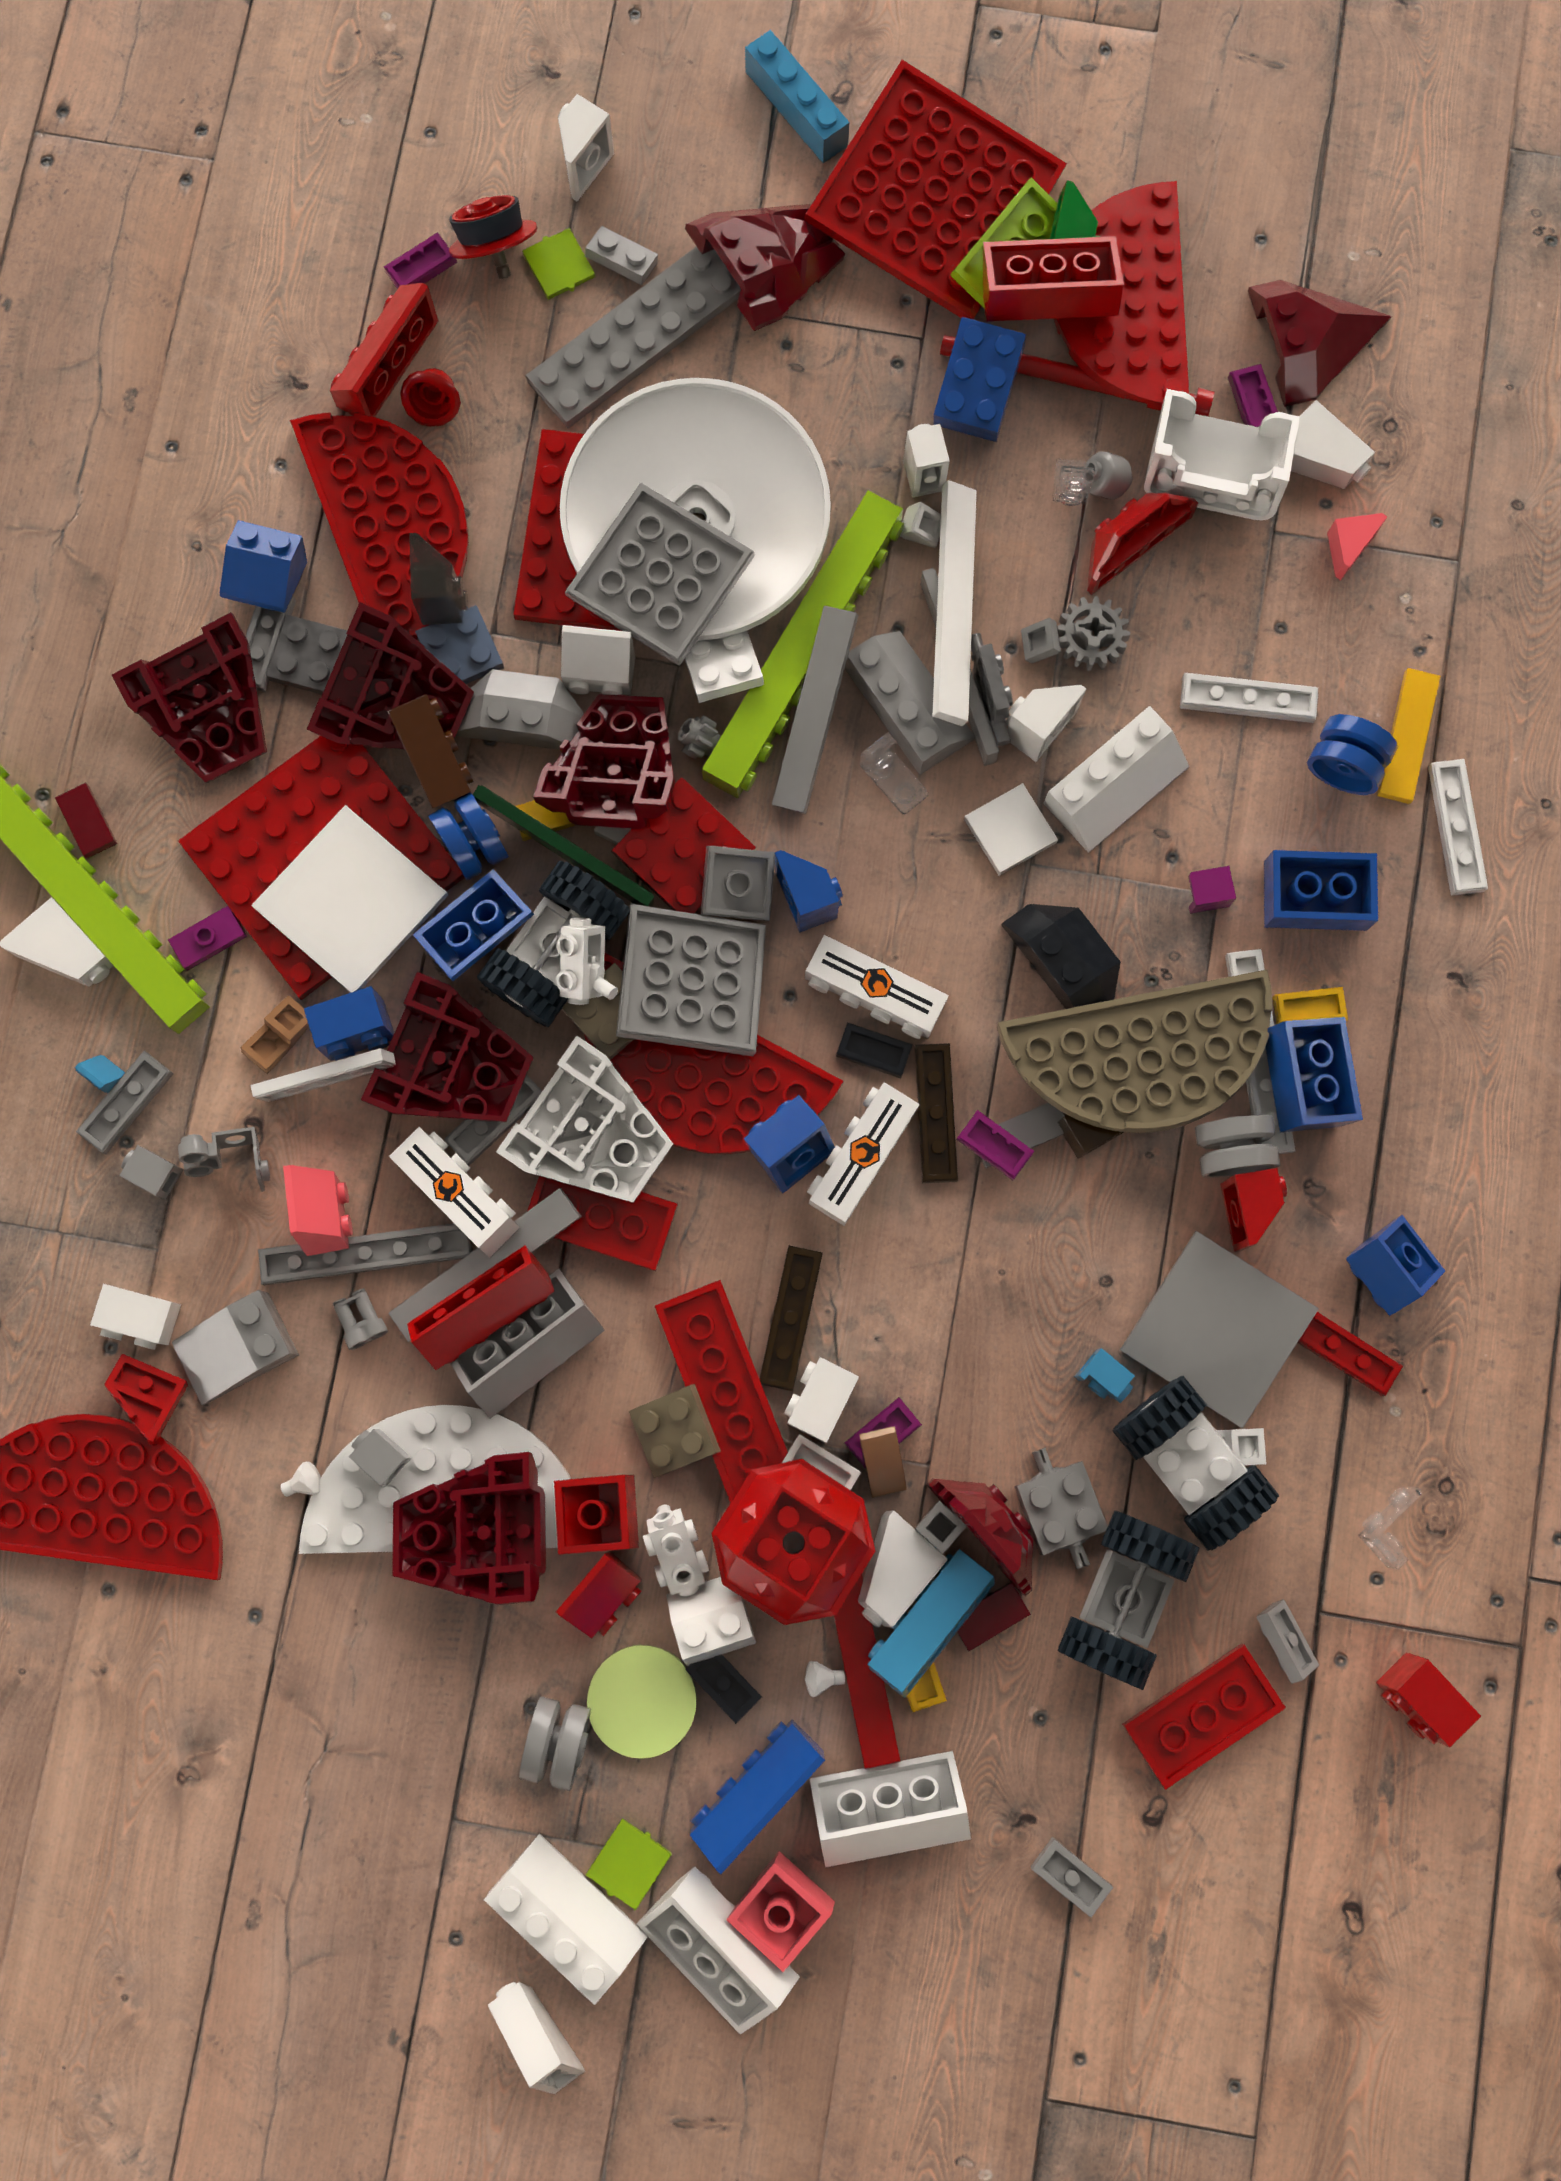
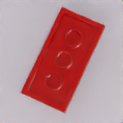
(613, 1225)
(1203, 1716)

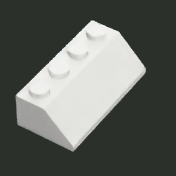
(1117, 779)
(890, 1809)
(566, 1918)
(713, 1955)

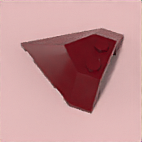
(1312, 335)

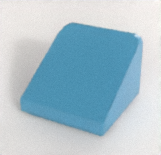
(100, 1072)

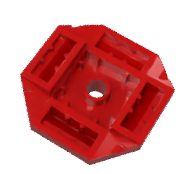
(783, 1501)

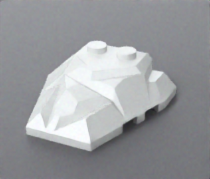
(588, 1129)

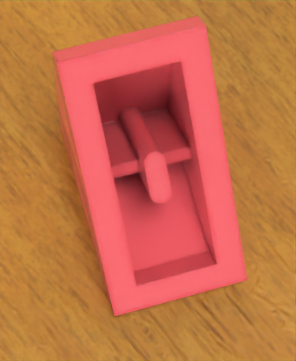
(1350, 537)

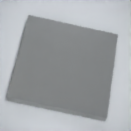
(660, 574)
(691, 980)
(1219, 1328)

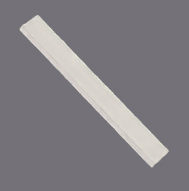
(954, 604)

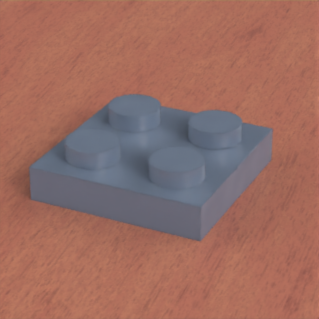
(463, 646)

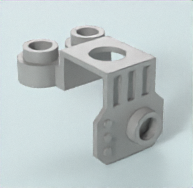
(203, 1157)

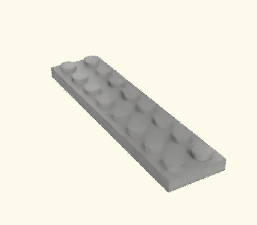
(634, 335)

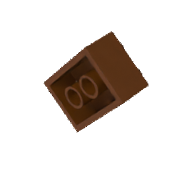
(431, 750)

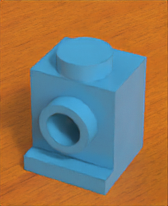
(1106, 1376)

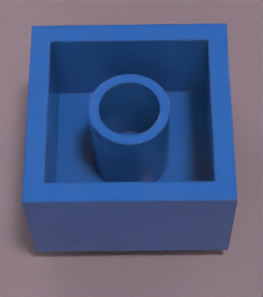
(350, 1024)

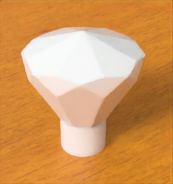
(303, 1481)
(820, 1678)

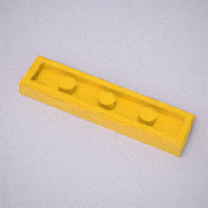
(1411, 732)

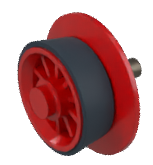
(490, 228)

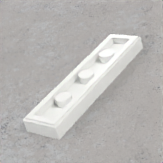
(1249, 697)
(1457, 827)
(323, 1075)

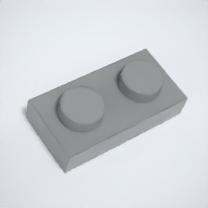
(621, 255)
(1287, 1641)
(1071, 1877)

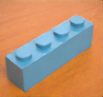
(796, 96)
(930, 1623)

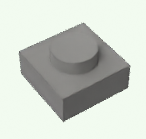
(1040, 640)

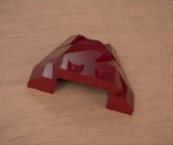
(769, 255)
(380, 671)
(201, 699)
(614, 766)
(448, 1060)
(993, 1524)
(476, 1532)

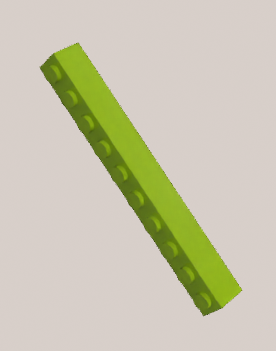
(837, 585)
(96, 911)

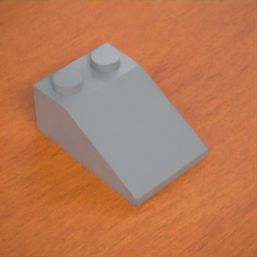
(234, 1346)

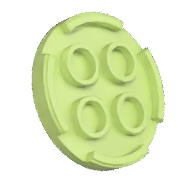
(642, 1701)

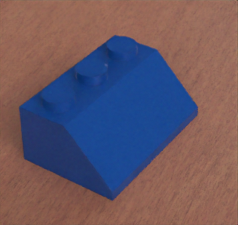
(473, 925)

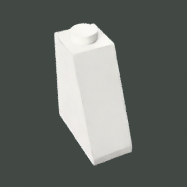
(1329, 449)
(57, 944)
(897, 1570)
(534, 2039)

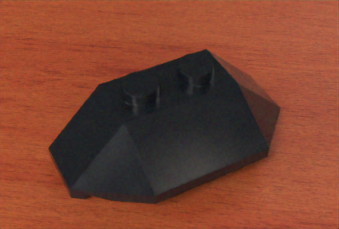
(1066, 953)

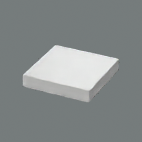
(1010, 829)

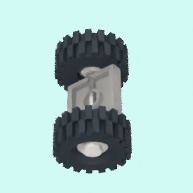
(1128, 1599)

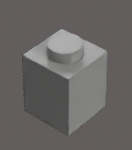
(150, 1172)
(378, 1456)
(940, 1527)

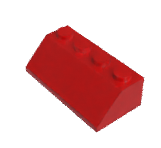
(1052, 278)
(385, 351)

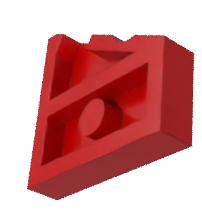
(145, 1394)

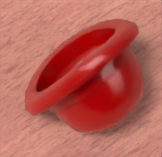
(430, 397)

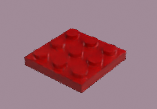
(672, 847)

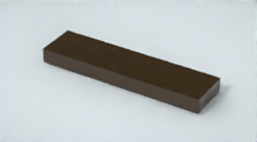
(936, 1113)
(790, 1318)

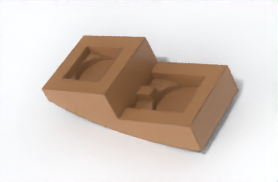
(277, 1036)
(883, 1461)

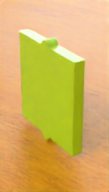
(558, 263)
(628, 1864)

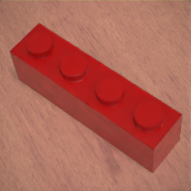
(480, 1308)

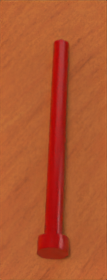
(1074, 376)

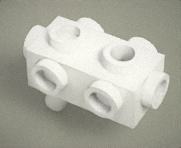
(582, 962)
(672, 1542)

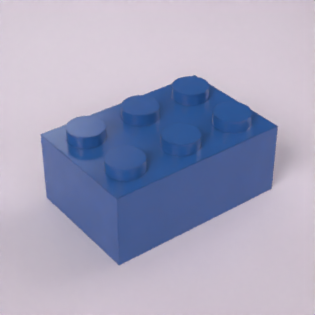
(979, 379)
(1320, 890)
(1312, 1074)

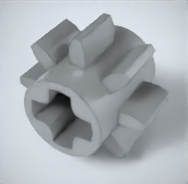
(698, 736)

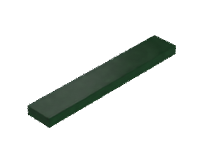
(562, 847)

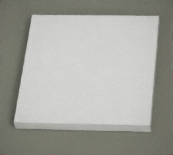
(350, 900)

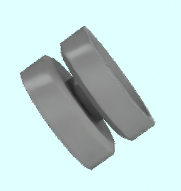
(1237, 1145)
(555, 1743)

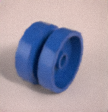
(1352, 754)
(469, 835)

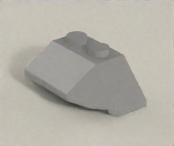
(521, 710)

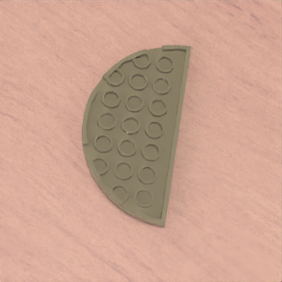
(1146, 1056)

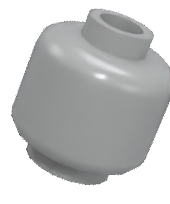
(1112, 475)

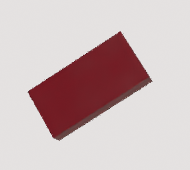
(86, 820)
(993, 1616)

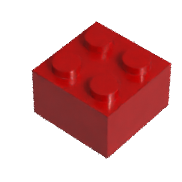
(1427, 1699)

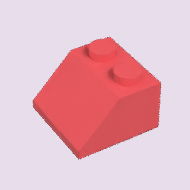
(317, 1209)
(781, 1911)

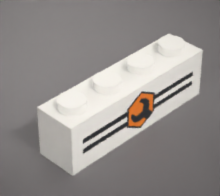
(875, 987)
(863, 1153)
(454, 1191)

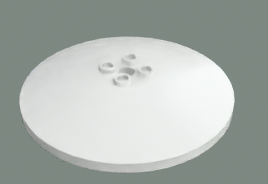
(715, 455)

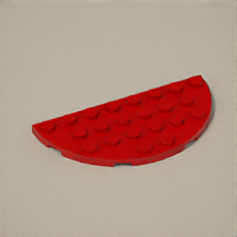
(1146, 344)
(376, 491)
(715, 1097)
(106, 1498)

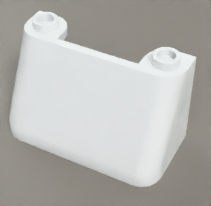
(1220, 461)

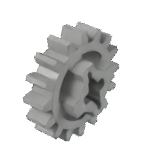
(1106, 627)

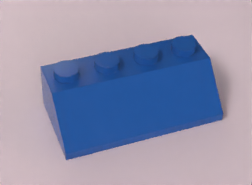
(756, 1794)

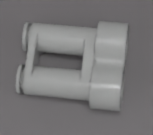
(364, 1331)

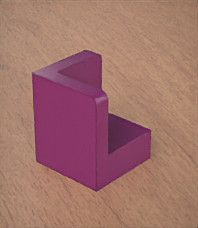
(1211, 889)

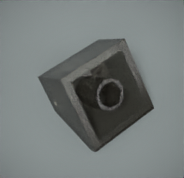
(434, 585)

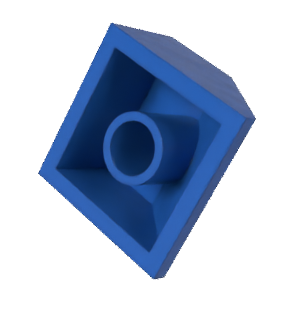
(262, 566)
(808, 890)
(790, 1143)
(1395, 1266)

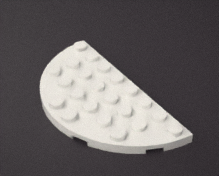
(357, 1512)

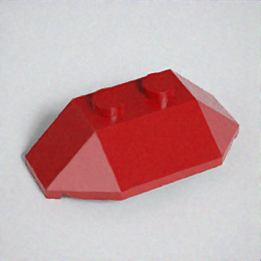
(1135, 533)

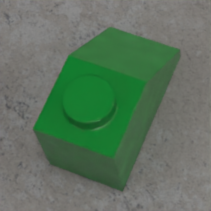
(1073, 215)

